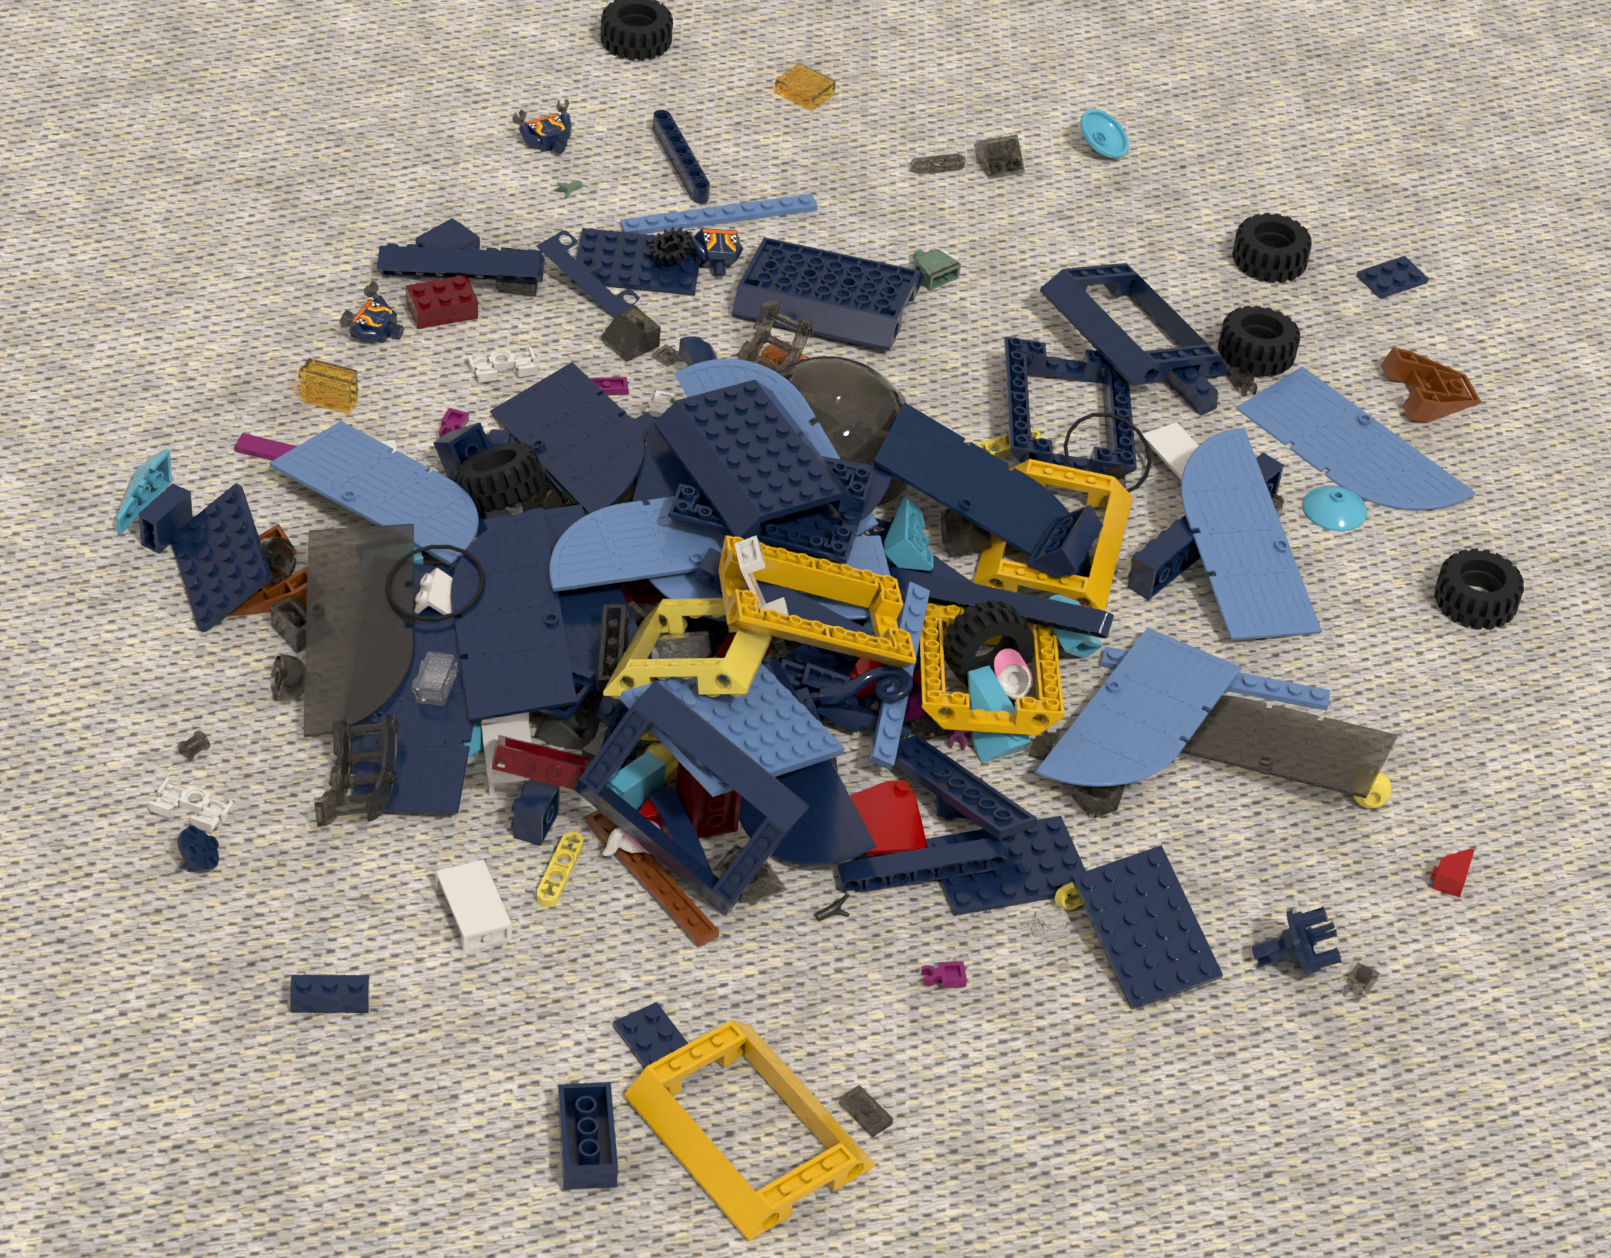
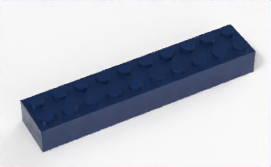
(1176, 549)

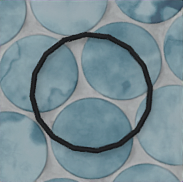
(1120, 419)
(435, 618)

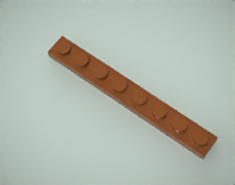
(659, 885)

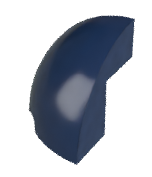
(695, 350)

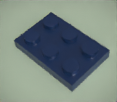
(1392, 277)
(649, 1034)

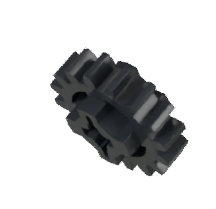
(671, 245)

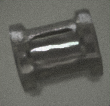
(193, 745)

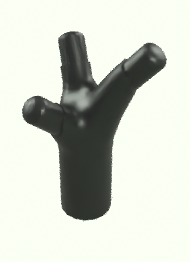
(833, 909)

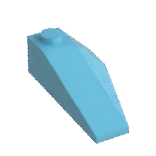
(147, 484)
(906, 539)
(989, 695)

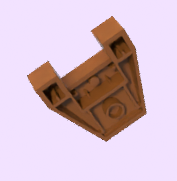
(1432, 386)
(273, 593)

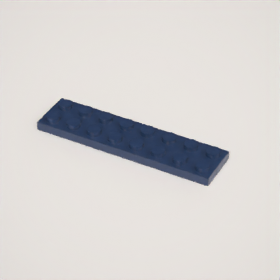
(962, 789)

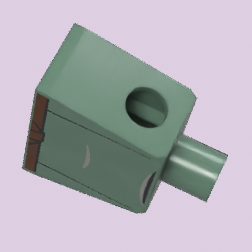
(936, 267)

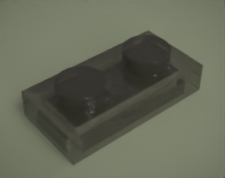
(866, 1111)

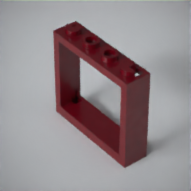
(539, 762)

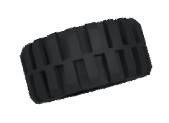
(636, 29)
(1272, 247)
(1259, 340)
(501, 476)
(1474, 606)
(978, 626)

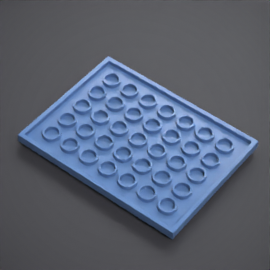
(762, 723)

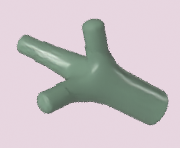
(568, 188)

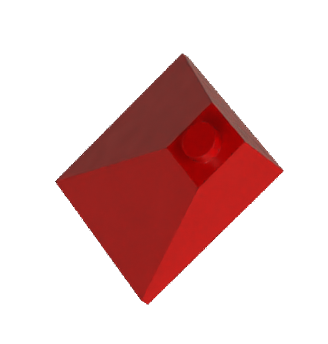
(891, 817)

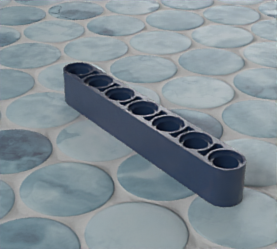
(681, 156)
(922, 865)

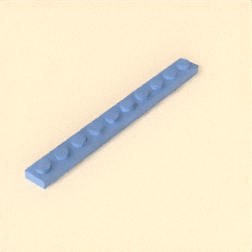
(720, 214)
(1252, 685)
(892, 713)

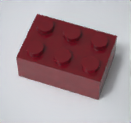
(441, 302)

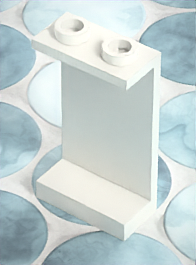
(1171, 445)
(751, 560)
(435, 592)
(511, 726)
(475, 904)

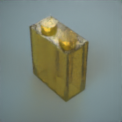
(805, 87)
(328, 386)

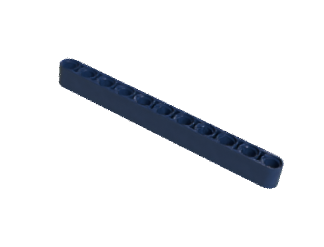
(1031, 608)

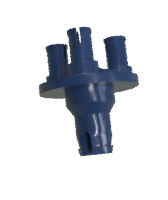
(1299, 941)

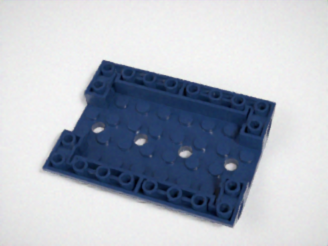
(841, 312)
(806, 531)

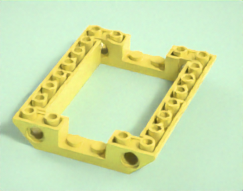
(738, 665)

